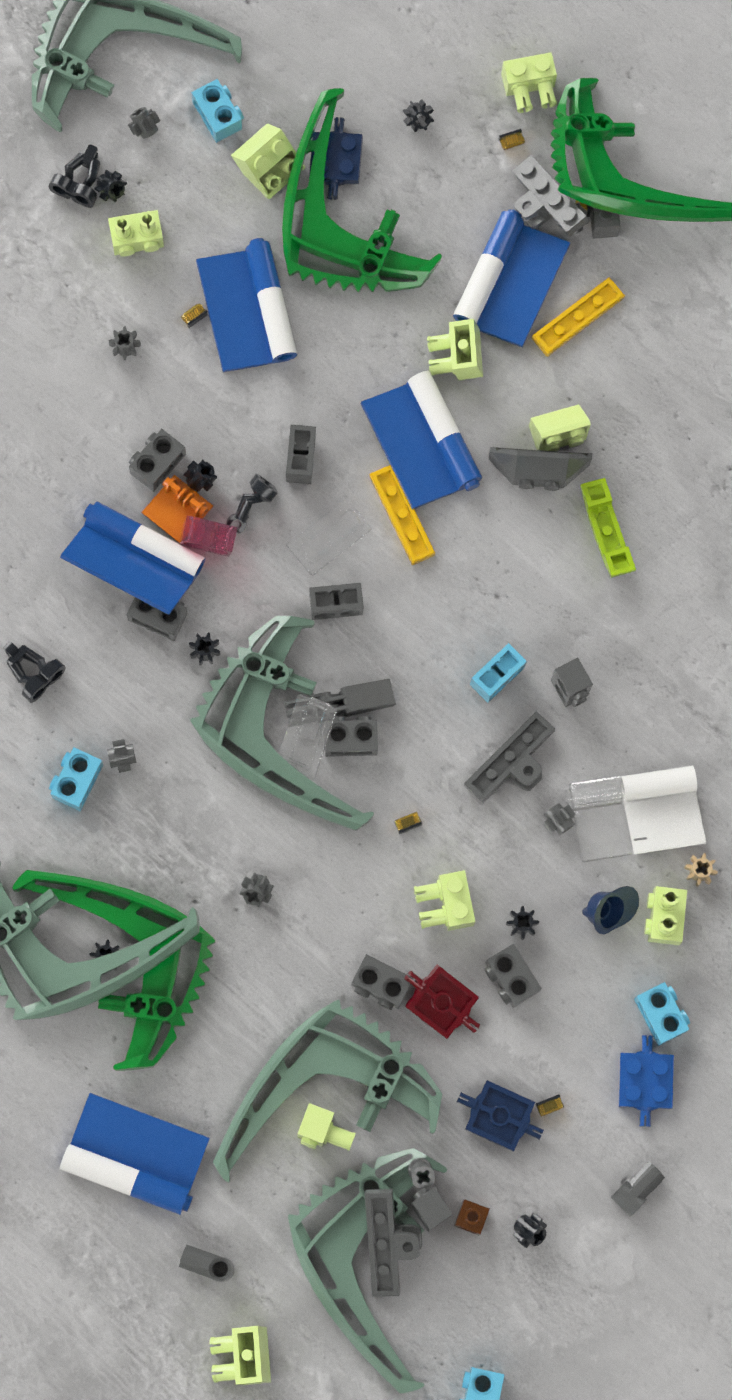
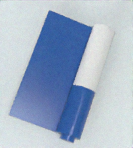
(511, 279)
(422, 441)

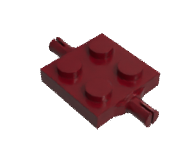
(442, 1001)

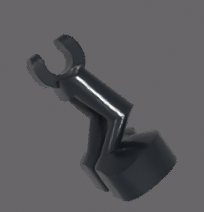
(67, 188)
(263, 492)
(36, 684)

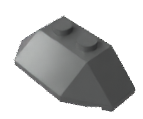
(539, 467)

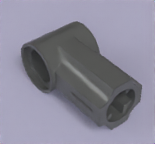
(634, 1192)
(204, 1263)

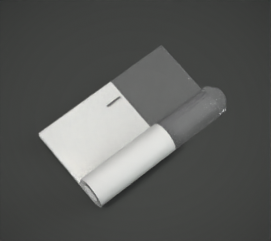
(636, 813)

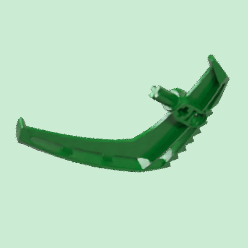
(600, 180)
(330, 241)
(157, 983)

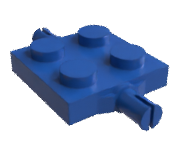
(646, 1080)

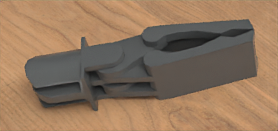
(356, 698)

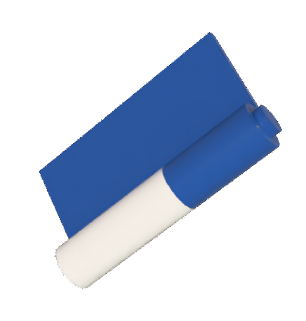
(246, 307)
(133, 557)
(135, 1154)

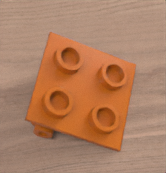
(173, 505)

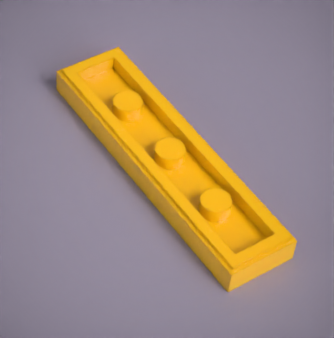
(578, 317)
(402, 516)

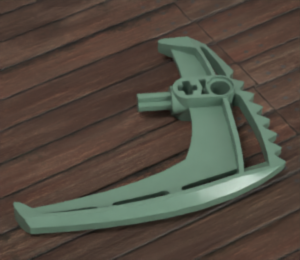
(91, 28)
(246, 721)
(51, 975)
(338, 1057)
(337, 1247)

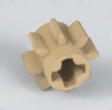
(700, 862)

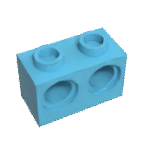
(213, 111)
(498, 673)
(82, 781)
(655, 1016)
(491, 1393)

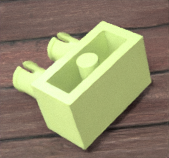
(530, 75)
(136, 233)
(465, 351)
(456, 901)
(666, 915)
(319, 1129)
(250, 1356)

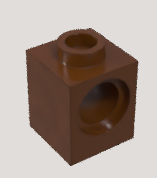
(471, 1217)

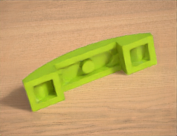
(606, 528)

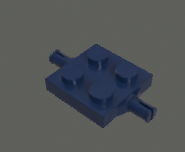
(342, 158)
(500, 1115)

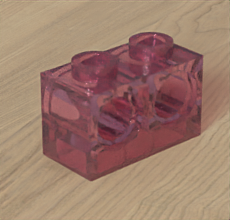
(208, 536)

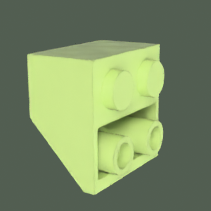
(266, 160)
(560, 428)

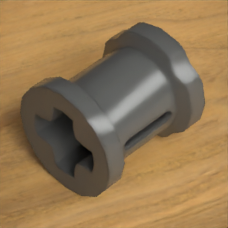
(421, 1180)

